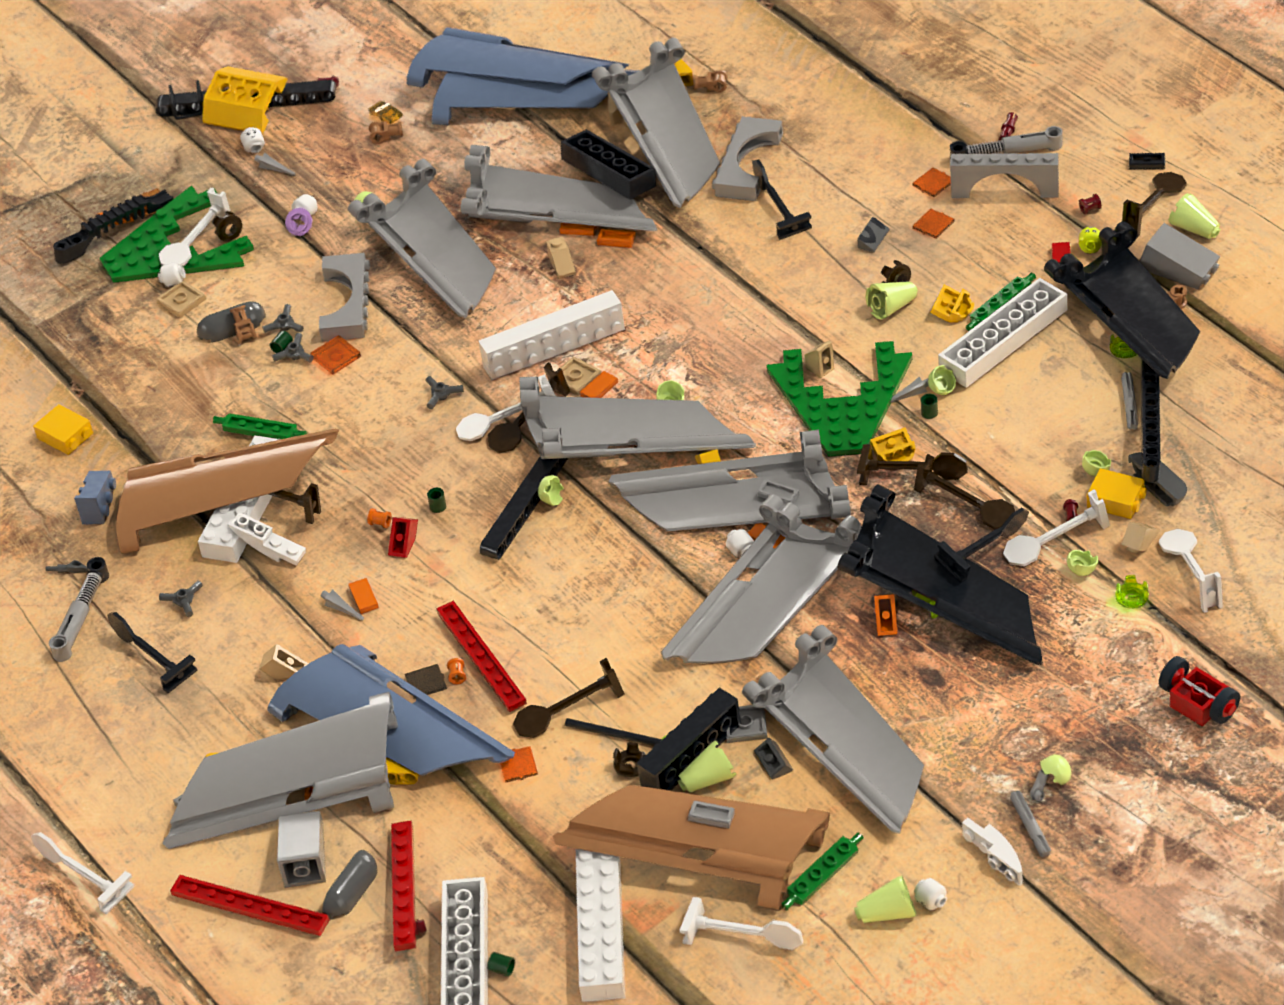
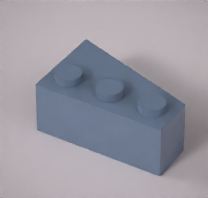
(95, 497)

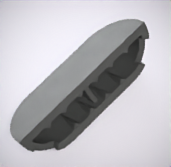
(221, 324)
(1169, 487)
(350, 884)

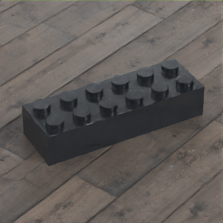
(608, 164)
(688, 740)

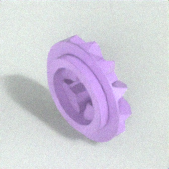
(296, 214)

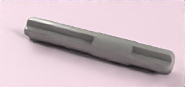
(1129, 401)
(1030, 823)

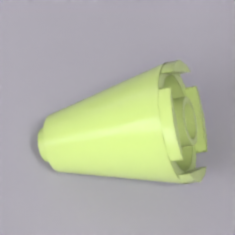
(1194, 217)
(889, 297)
(706, 770)
(886, 903)

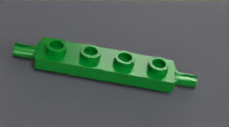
(999, 299)
(257, 426)
(822, 870)

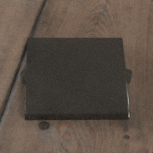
(427, 680)

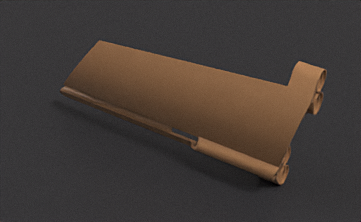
(182, 488)
(655, 829)

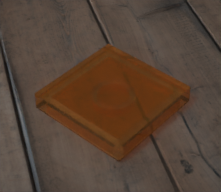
(335, 354)

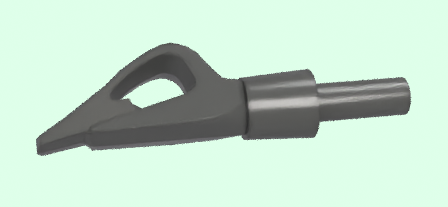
(73, 567)

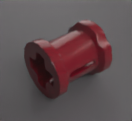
(1096, 203)

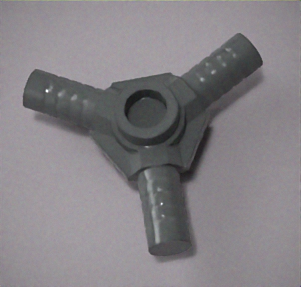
(283, 322)
(294, 351)
(440, 391)
(183, 597)

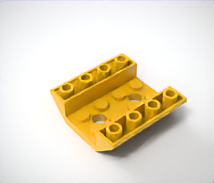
(236, 106)

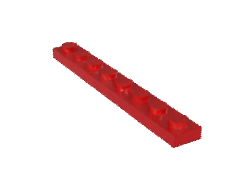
(481, 656)
(403, 886)
(250, 905)

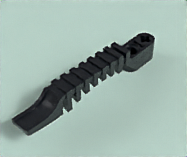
(76, 244)

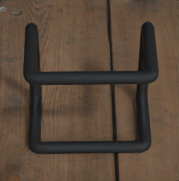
(189, 115)

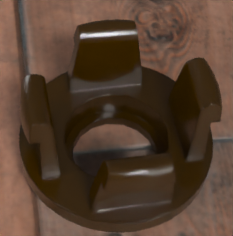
(222, 223)
(899, 273)
(631, 754)

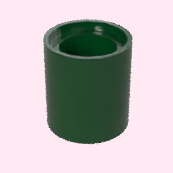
(281, 342)
(929, 406)
(436, 500)
(501, 964)

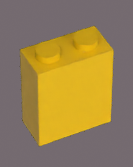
(63, 429)
(1119, 492)

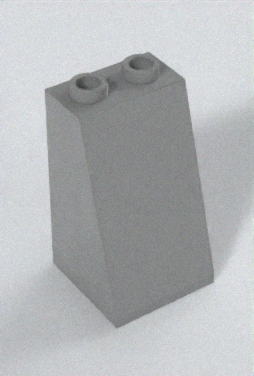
(1179, 258)
(301, 849)

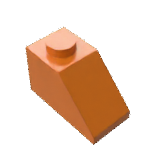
(885, 614)

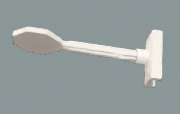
(181, 252)
(477, 424)
(1182, 543)
(1025, 549)
(112, 892)
(777, 932)

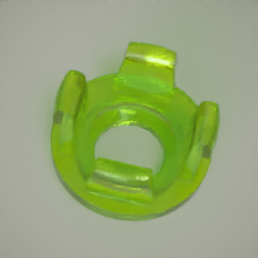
(1124, 352)
(1132, 587)

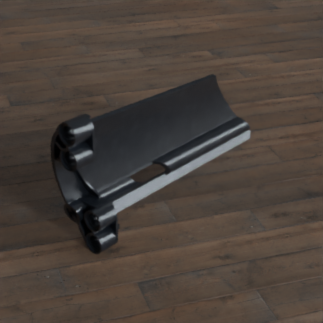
(1140, 307)
(903, 560)

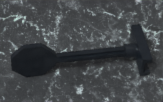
(791, 224)
(956, 562)
(174, 674)

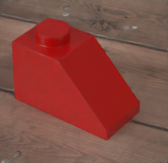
(402, 536)

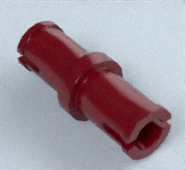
(1009, 126)

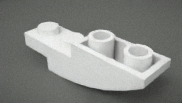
(265, 541)
(1000, 852)

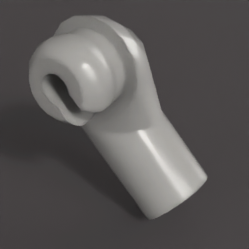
(1037, 790)

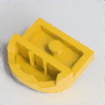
(952, 305)
(894, 446)

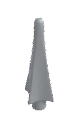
(267, 162)
(915, 388)
(334, 601)

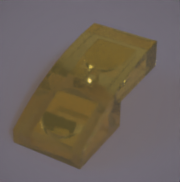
(385, 112)

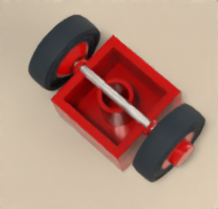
(1197, 693)

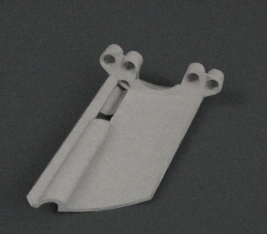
(674, 134)
(516, 194)
(442, 247)
(589, 425)
(711, 497)
(746, 616)
(859, 742)
(251, 782)

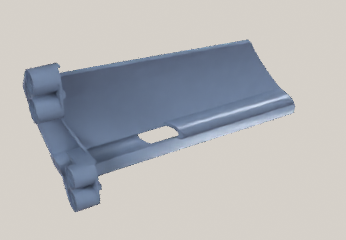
(497, 57)
(492, 92)
(427, 732)

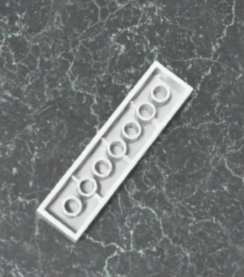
(1003, 331)
(551, 335)
(218, 539)
(599, 926)
(464, 942)

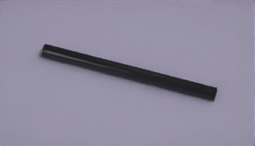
(612, 732)

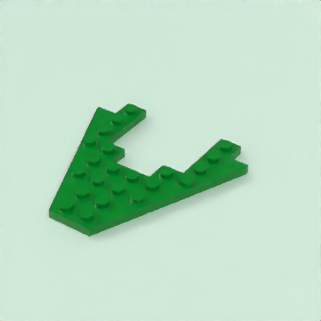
(138, 253)
(842, 421)

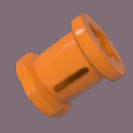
(379, 518)
(451, 666)

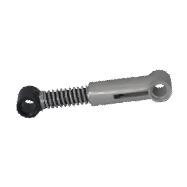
(1049, 139)
(78, 610)

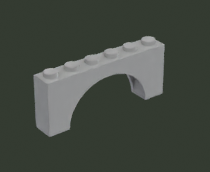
(749, 135)
(1037, 167)
(350, 319)

